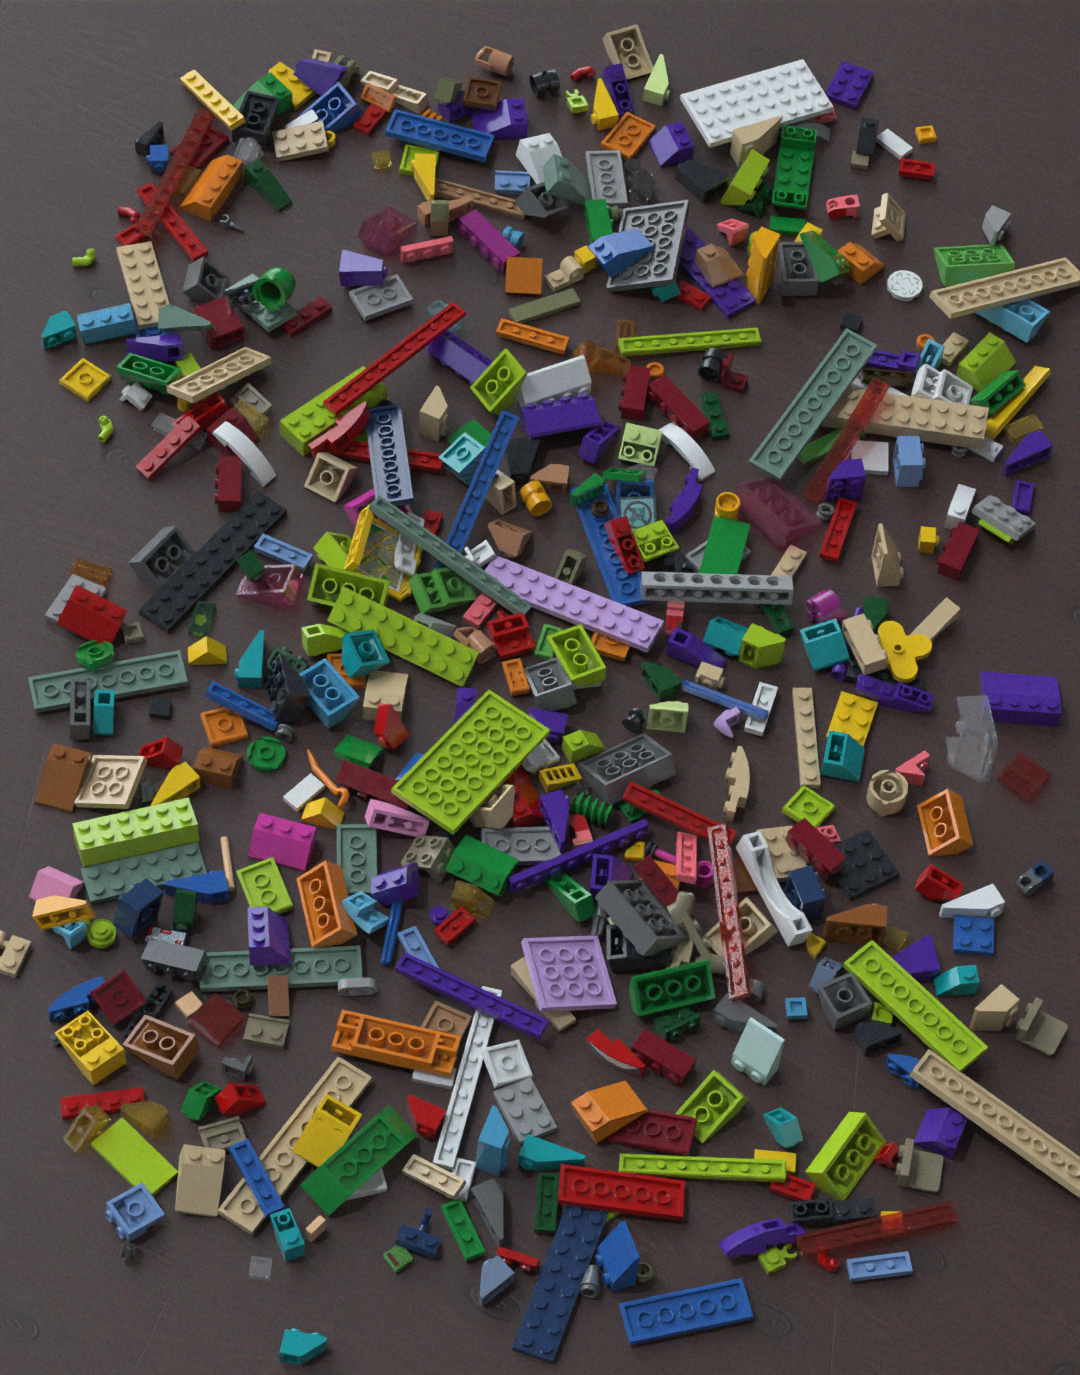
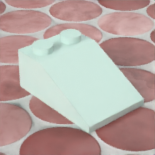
(758, 1052)

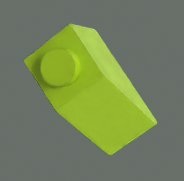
(581, 745)

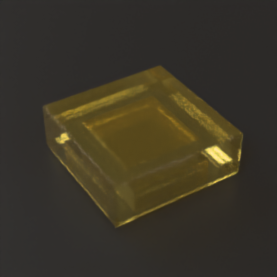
(381, 159)
(895, 938)

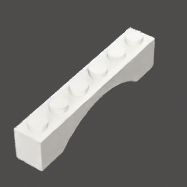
(789, 920)

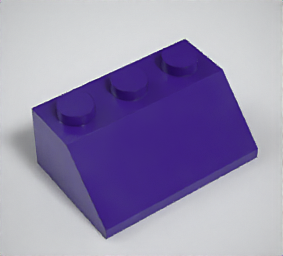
(267, 937)

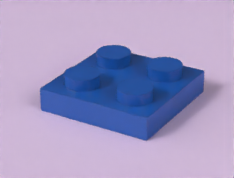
(973, 935)

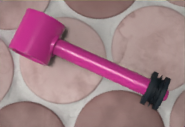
(702, 867)

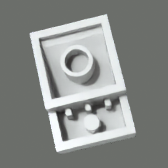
(941, 386)

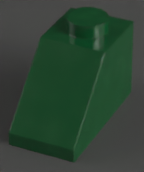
(251, 566)
(660, 680)
(185, 910)

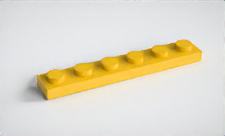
(212, 100)

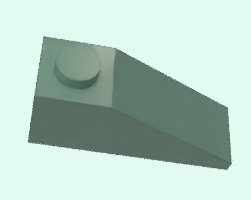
(178, 320)

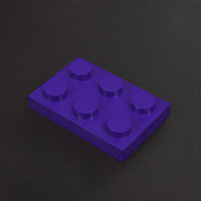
(849, 85)

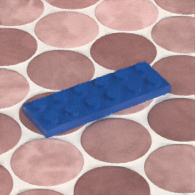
(439, 135)
(685, 1311)

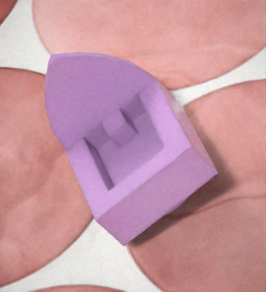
(727, 720)

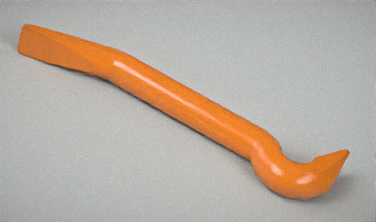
(327, 781)

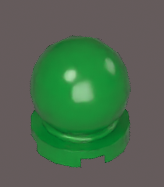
(274, 288)

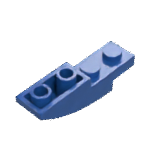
(74, 1001)
(902, 1067)

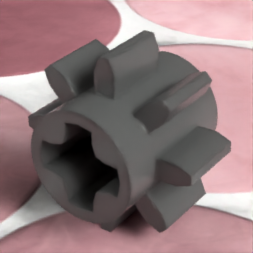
(146, 790)

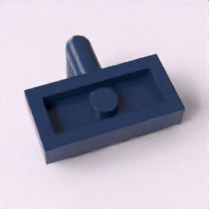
(417, 1239)

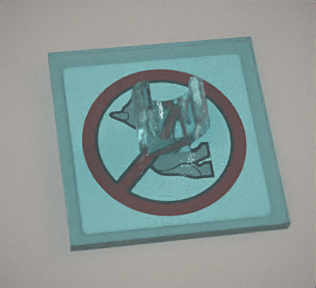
(639, 510)

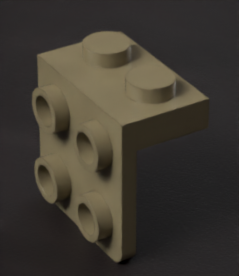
(431, 855)
(1040, 1029)
(918, 1168)

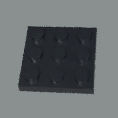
(864, 866)

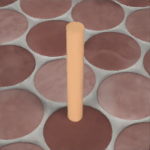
(227, 863)

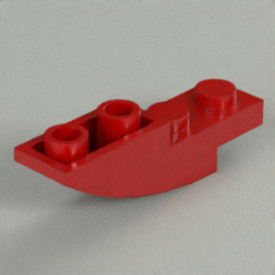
(346, 430)

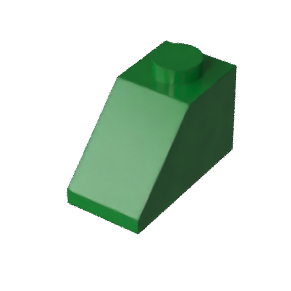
(199, 1100)

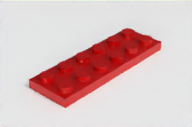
(621, 1192)

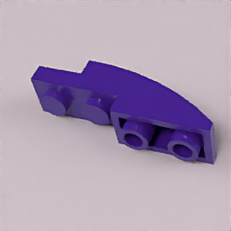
(685, 503)
(895, 697)
(755, 1237)

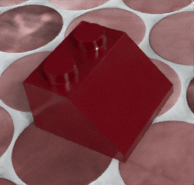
(238, 421)

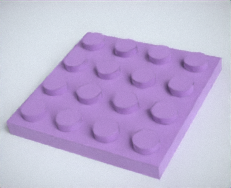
(568, 973)

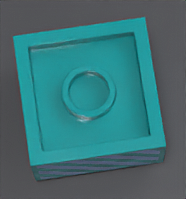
(463, 458)

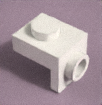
(136, 395)
(481, 554)

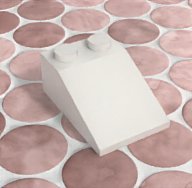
(535, 152)

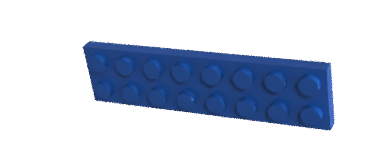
(621, 586)

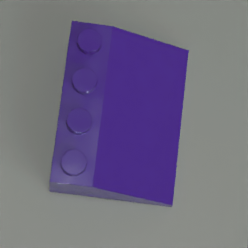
(1022, 698)

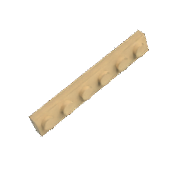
(806, 738)

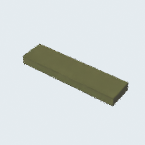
(544, 306)

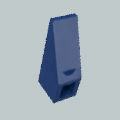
(210, 887)

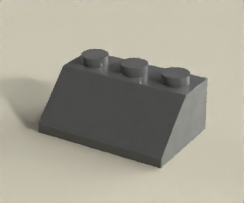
(162, 557)

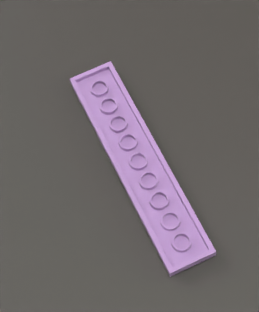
(577, 605)

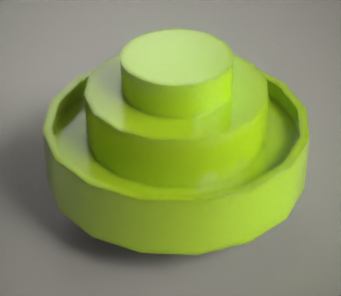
(101, 933)

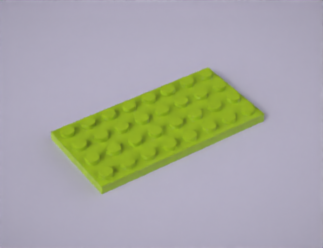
(470, 761)

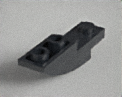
(831, 1213)

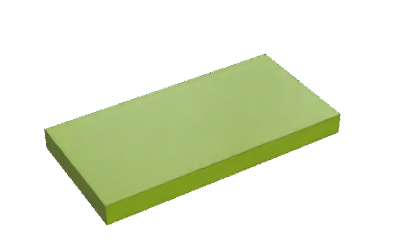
(134, 1157)

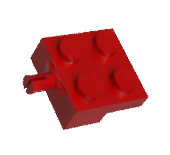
(510, 635)

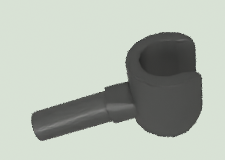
(226, 223)

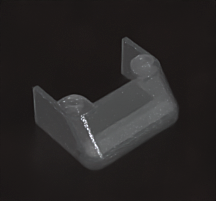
(977, 744)

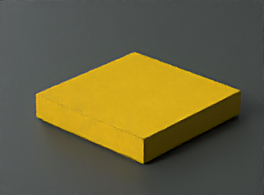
(85, 379)

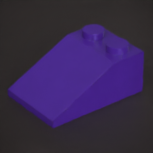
(504, 123)

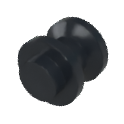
(635, 717)

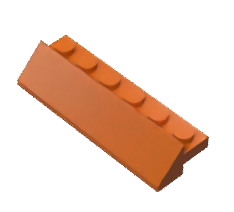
(396, 1043)

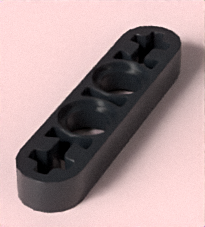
(151, 1000)

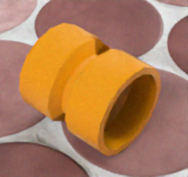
(535, 498)
(727, 506)

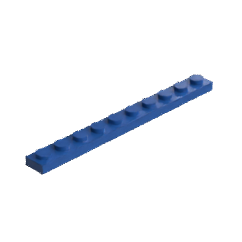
(481, 483)

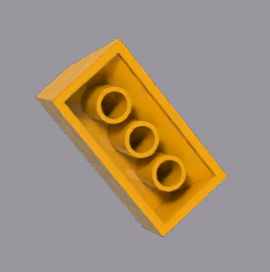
(762, 262)

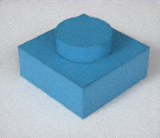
(795, 1008)

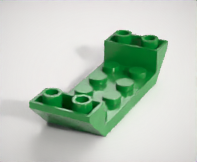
(794, 167)
(358, 1160)

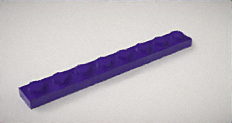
(577, 856)
(471, 995)

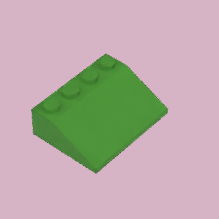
(971, 263)

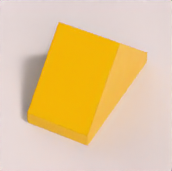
(207, 652)
(322, 813)

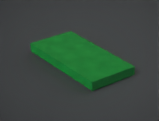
(724, 546)

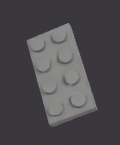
(606, 177)
(527, 844)

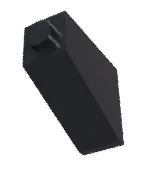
(701, 180)
(521, 457)

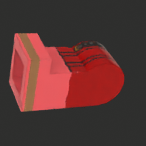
(843, 206)
(674, 616)
(579, 829)

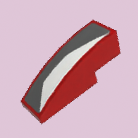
(614, 1054)

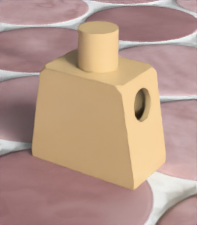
(502, 493)

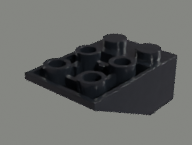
(286, 691)
(623, 956)

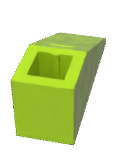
(322, 639)

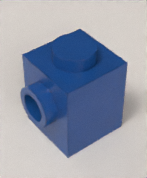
(158, 158)

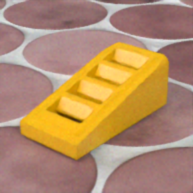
(555, 784)

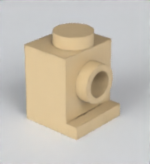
(709, 676)

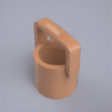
(498, 61)
(476, 640)

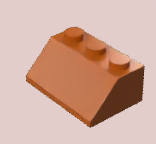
(945, 824)

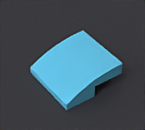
(362, 911)

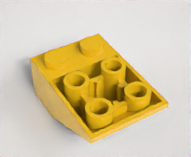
(91, 1047)
(326, 1131)

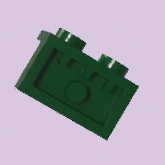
(759, 201)
(299, 663)
(676, 1022)

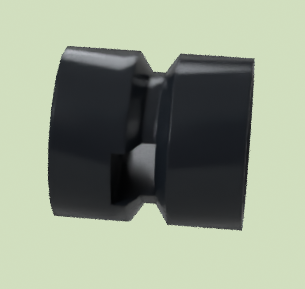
(544, 82)
(711, 365)

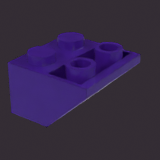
(846, 481)
(606, 869)

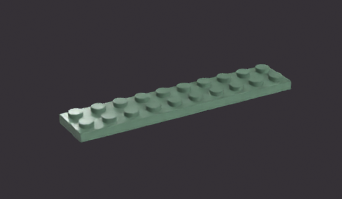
(812, 405)

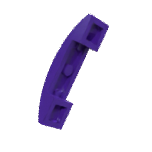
(889, 361)

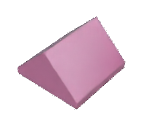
(54, 882)

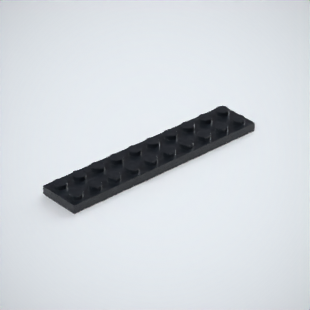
(212, 562)

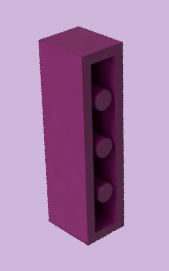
(487, 239)

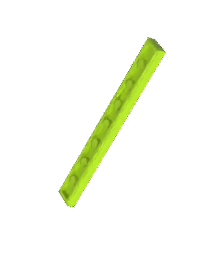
(689, 342)
(704, 1167)

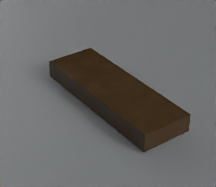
(891, 377)

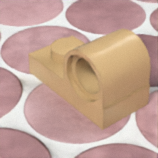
(569, 273)

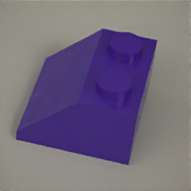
(672, 145)
(395, 884)
(941, 1131)

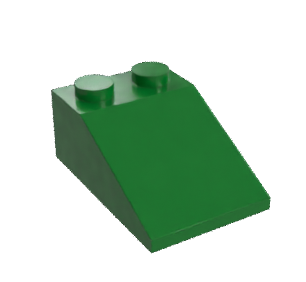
(270, 86)
(825, 259)

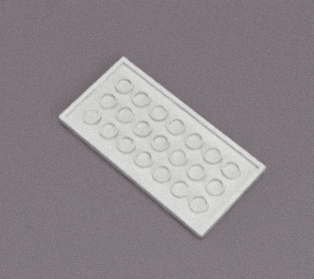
(778, 91)

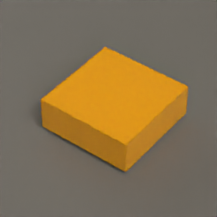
(925, 134)

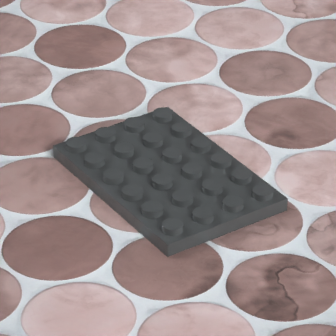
(665, 228)

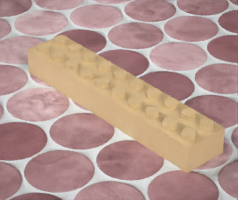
(915, 416)

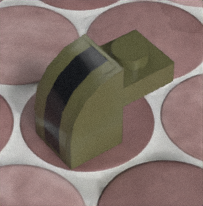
(351, 64)

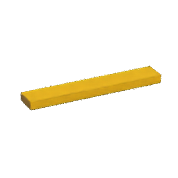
(1007, 411)

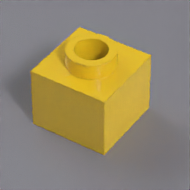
(585, 258)
(927, 540)

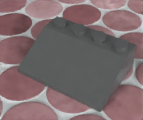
(633, 760)
(640, 916)

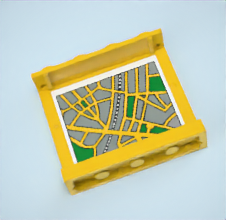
(374, 552)

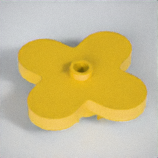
(903, 650)

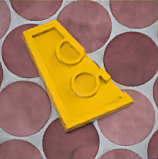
(300, 91)

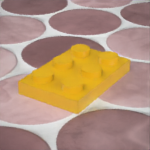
(853, 716)

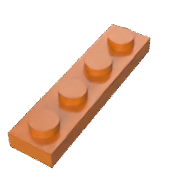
(532, 336)

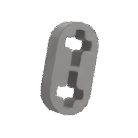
(357, 986)

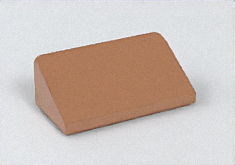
(278, 995)

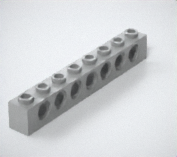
(716, 588)

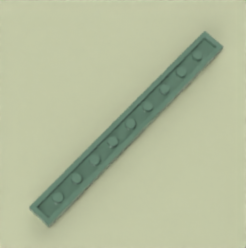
(448, 556)

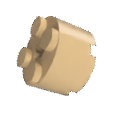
(887, 792)

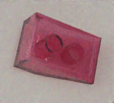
(386, 229)
(276, 588)

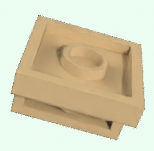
(888, 219)

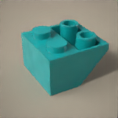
(824, 644)
(842, 757)

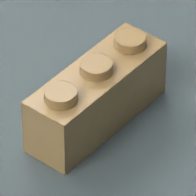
(864, 644)

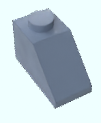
(825, 971)
(494, 1278)

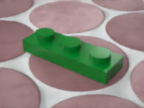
(462, 1230)

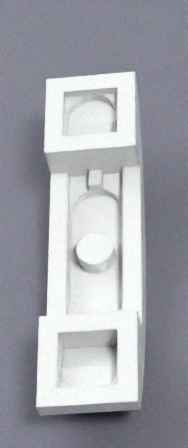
(688, 449)
(246, 451)
(406, 549)

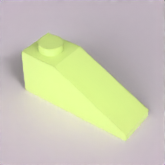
(656, 88)

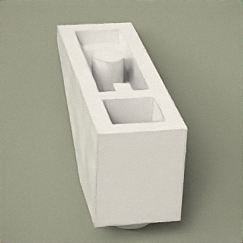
(959, 506)
(980, 903)

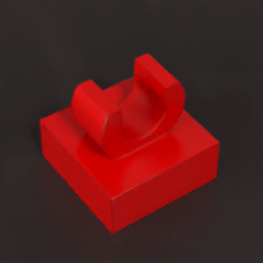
(886, 1154)

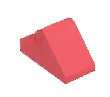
(735, 230)
(913, 769)

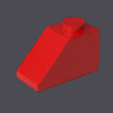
(389, 727)
(162, 753)
(938, 885)
(239, 1098)
(425, 1116)

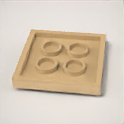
(110, 781)

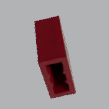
(227, 323)

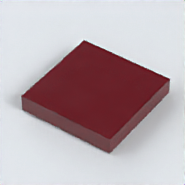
(118, 997)

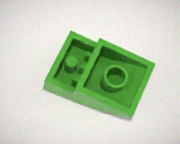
(440, 590)

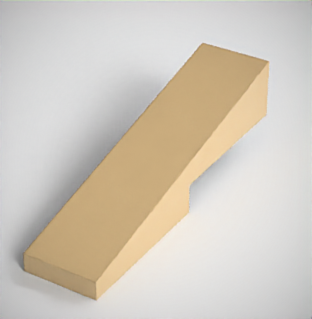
(407, 97)
(938, 619)
(559, 1019)

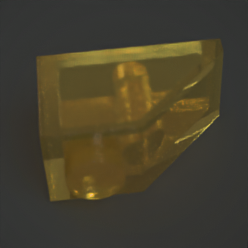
(472, 899)
(146, 1117)
(86, 1127)

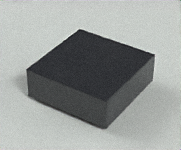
(851, 322)
(160, 708)

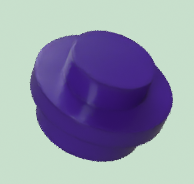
(438, 914)

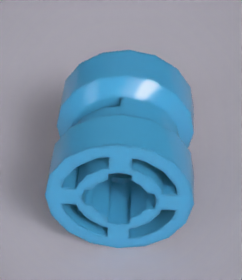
(514, 237)

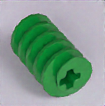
(591, 809)

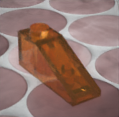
(602, 359)

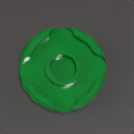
(266, 754)

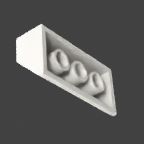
(555, 381)

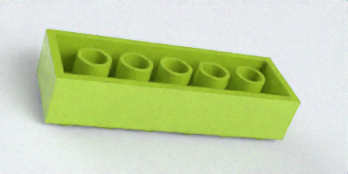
(315, 420)
(135, 832)

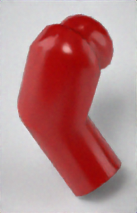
(581, 72)
(132, 213)
(827, 1263)

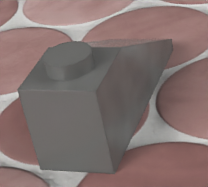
(80, 709)
(736, 1015)
(489, 1203)

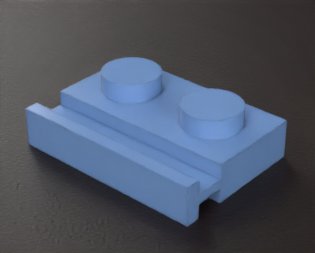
(511, 182)

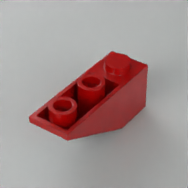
(624, 544)

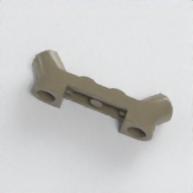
(680, 912)

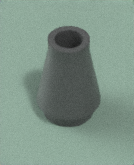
(590, 1283)

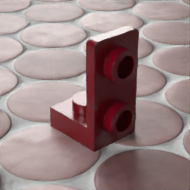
(732, 380)

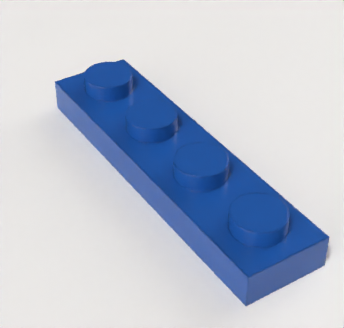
(241, 705)
(256, 1178)

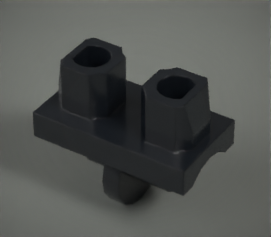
(240, 295)
(674, 562)

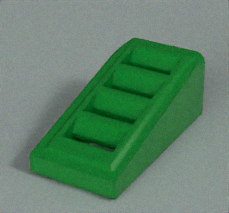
(590, 488)

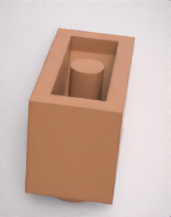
(553, 478)

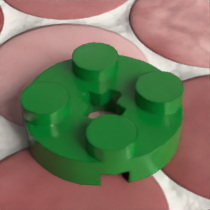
(94, 655)

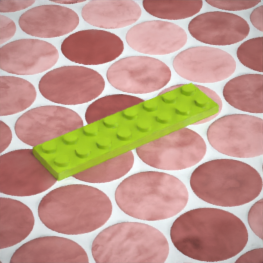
(405, 636)
(915, 1006)

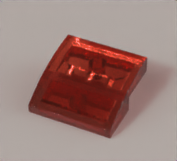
(1024, 776)
(216, 1019)

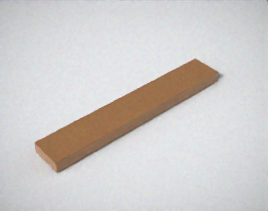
(480, 198)

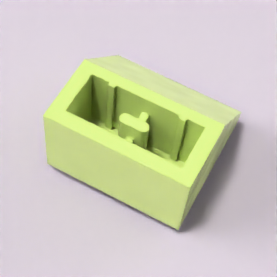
(640, 444)

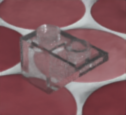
(248, 150)

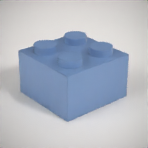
(908, 461)

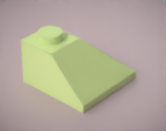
(668, 716)

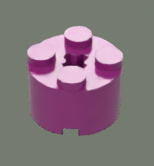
(825, 607)

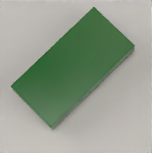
(786, 226)

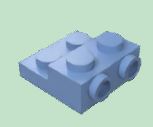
(133, 1212)

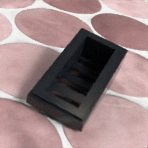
(151, 137)

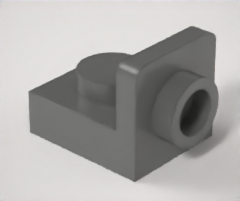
(236, 1069)

